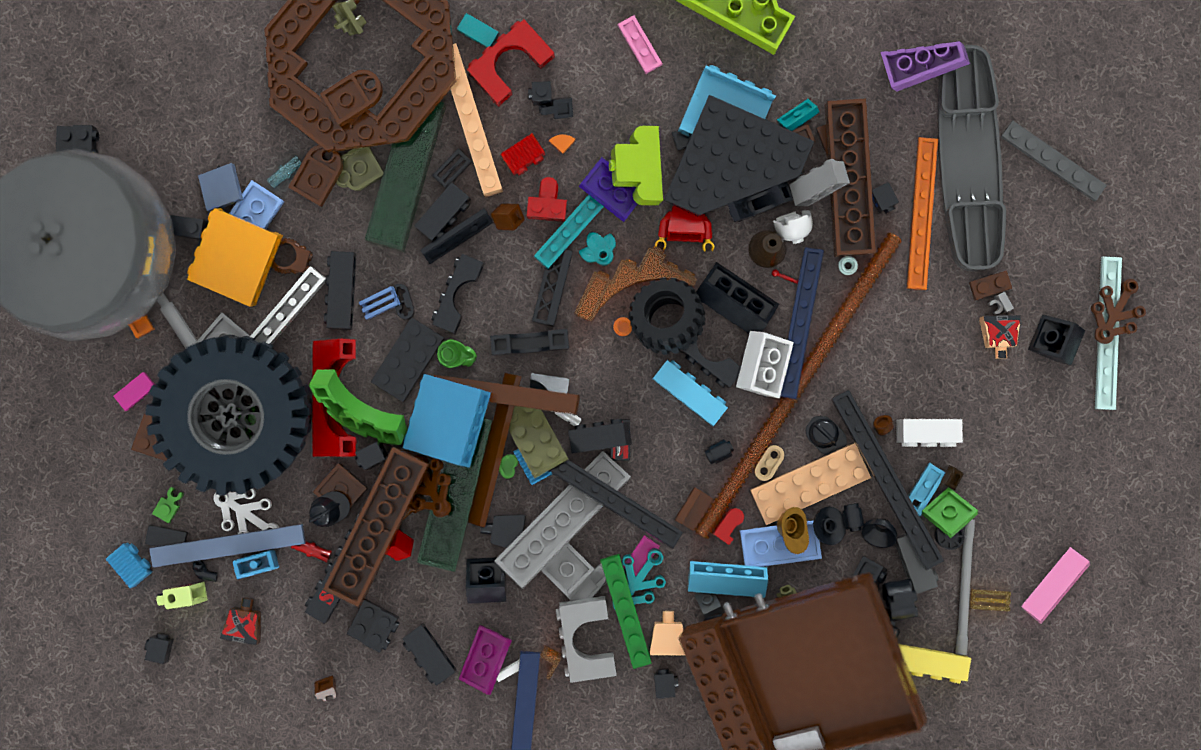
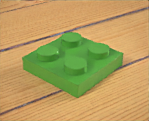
(949, 512)

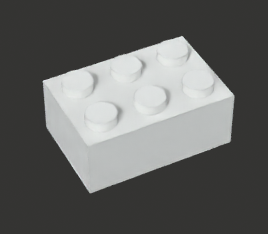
(764, 364)
(929, 432)

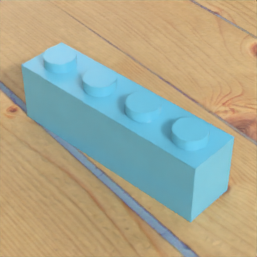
(690, 393)
(727, 579)

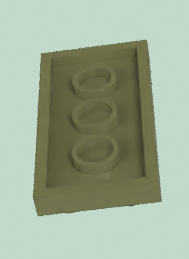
(536, 440)

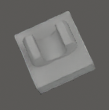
(1003, 303)

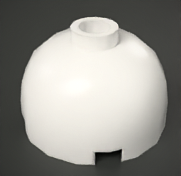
(794, 226)

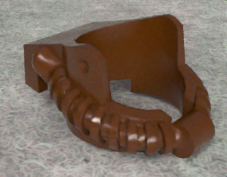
(302, 260)

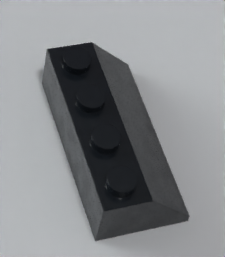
(736, 299)

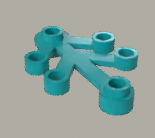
(637, 583)

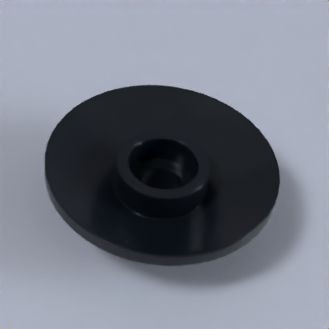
(835, 525)

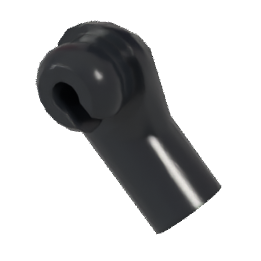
(202, 572)

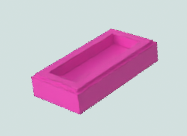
(134, 391)
(640, 553)

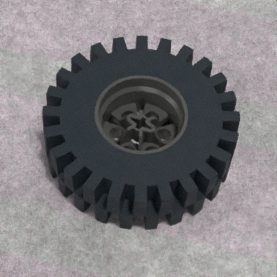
(195, 445)

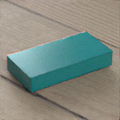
(477, 31)

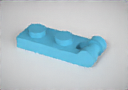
(926, 486)

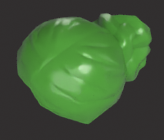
(454, 353)

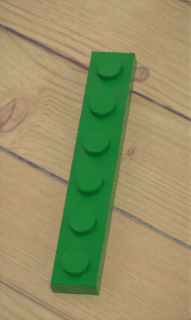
(626, 611)

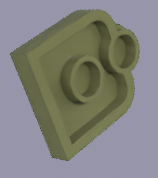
(359, 169)

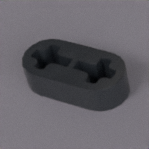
(407, 300)

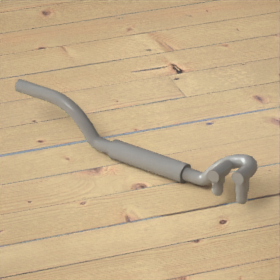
(184, 334)

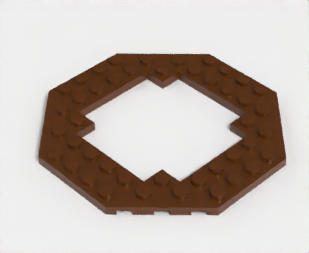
(401, 114)

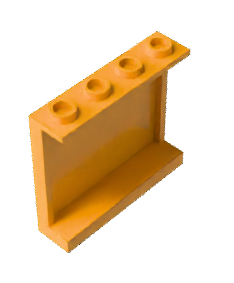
(234, 257)

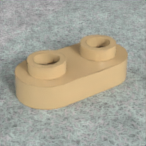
(769, 463)

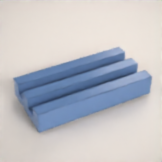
(363, 303)

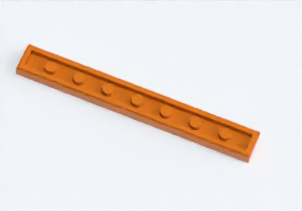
(922, 213)

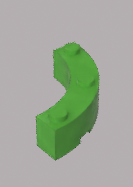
(355, 414)

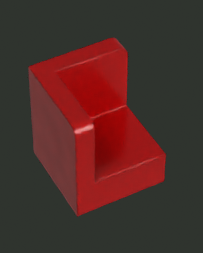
(401, 546)

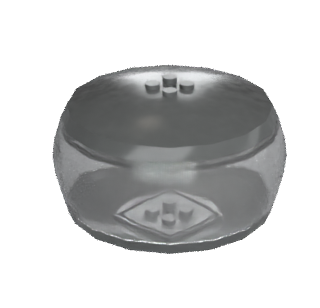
(81, 245)

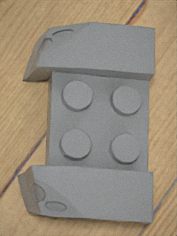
(574, 574)

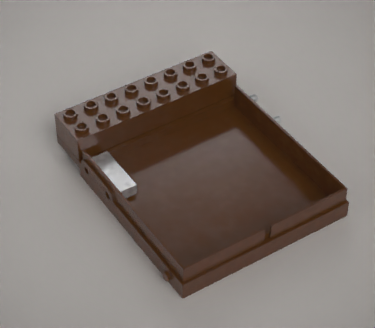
(805, 671)

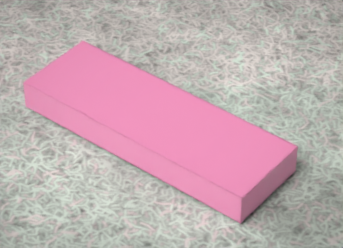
(640, 44)

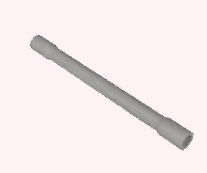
(962, 639)

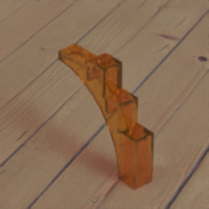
(602, 288)

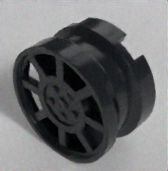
(949, 543)

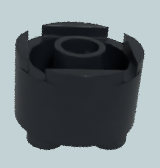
(900, 600)

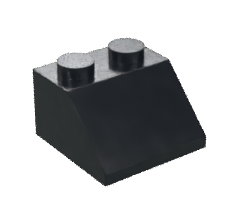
(1057, 339)
(485, 581)

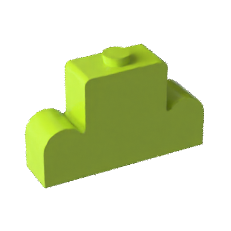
(639, 165)

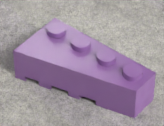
(923, 63)

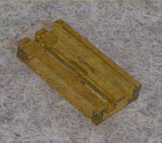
(1007, 601)

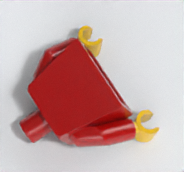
(685, 227)

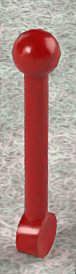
(775, 273)

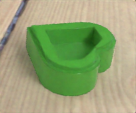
(508, 465)

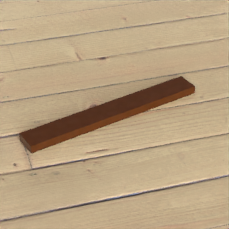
(523, 396)
(492, 458)

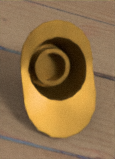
(794, 529)

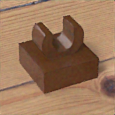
(325, 688)

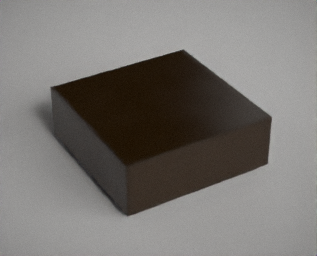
(952, 477)

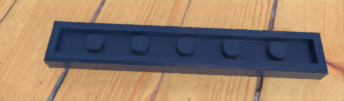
(525, 700)

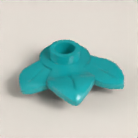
(596, 246)

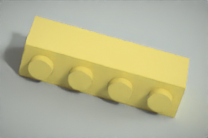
(936, 663)

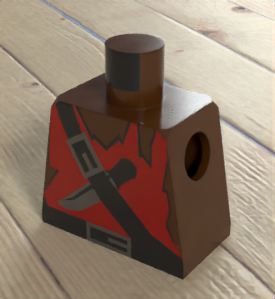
(243, 624)

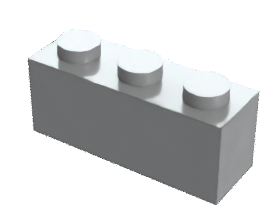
(819, 183)

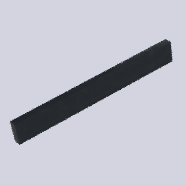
(617, 503)

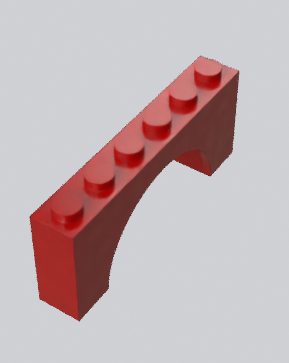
(327, 434)

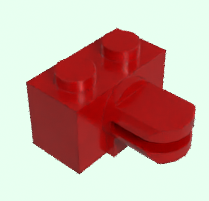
(547, 205)

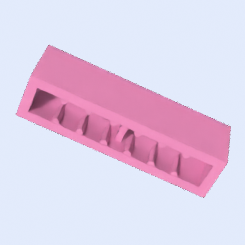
(1055, 585)

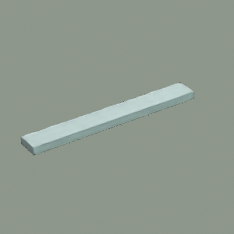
(1108, 353)

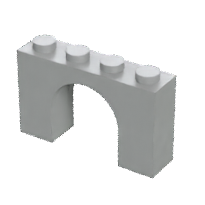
(580, 665)

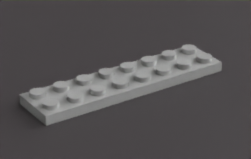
(557, 524)

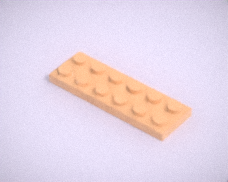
(811, 483)

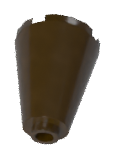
(763, 253)

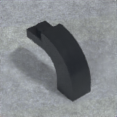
(760, 203)

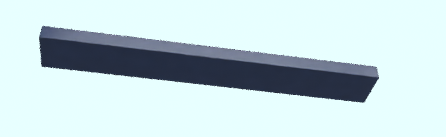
(802, 319)

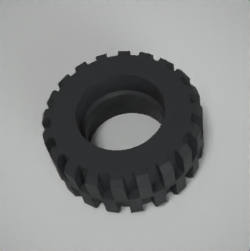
(656, 296)

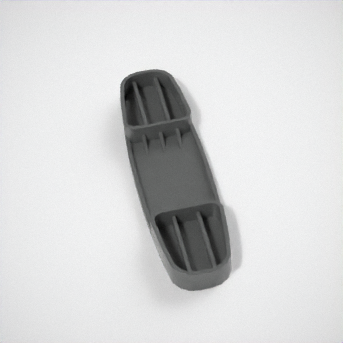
(971, 162)

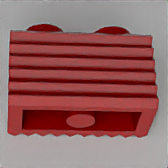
(523, 154)

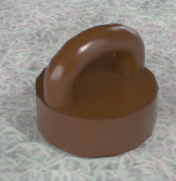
(883, 424)

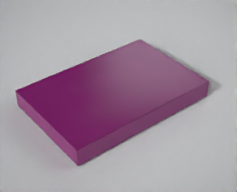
(485, 659)

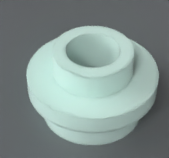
(854, 265)

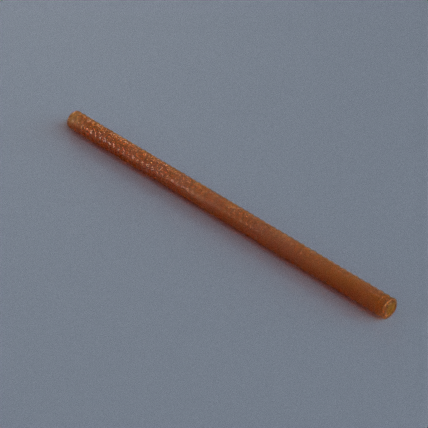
(809, 368)

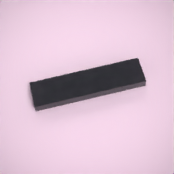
(456, 236)

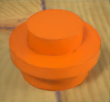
(622, 326)

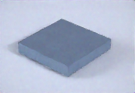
(220, 187)

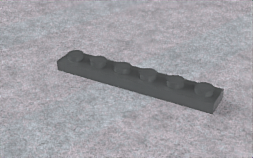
(1053, 161)

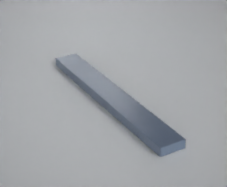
(227, 545)

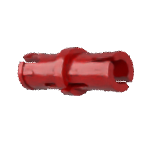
(313, 550)

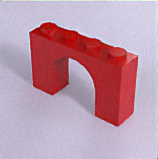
(521, 38)

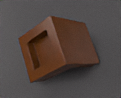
(507, 216)

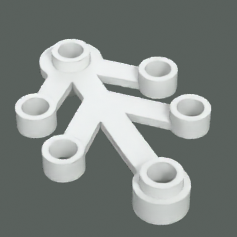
(242, 511)

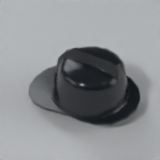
(825, 435)
(329, 509)

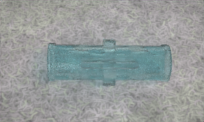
(284, 172)

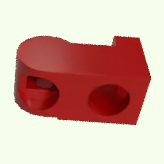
(727, 525)

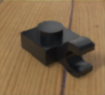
(560, 108)

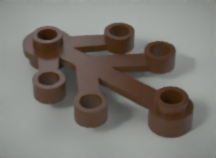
(1115, 313)
(440, 505)

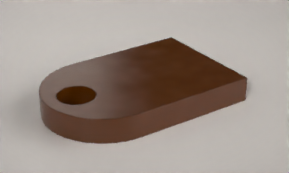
(351, 96)
(316, 175)

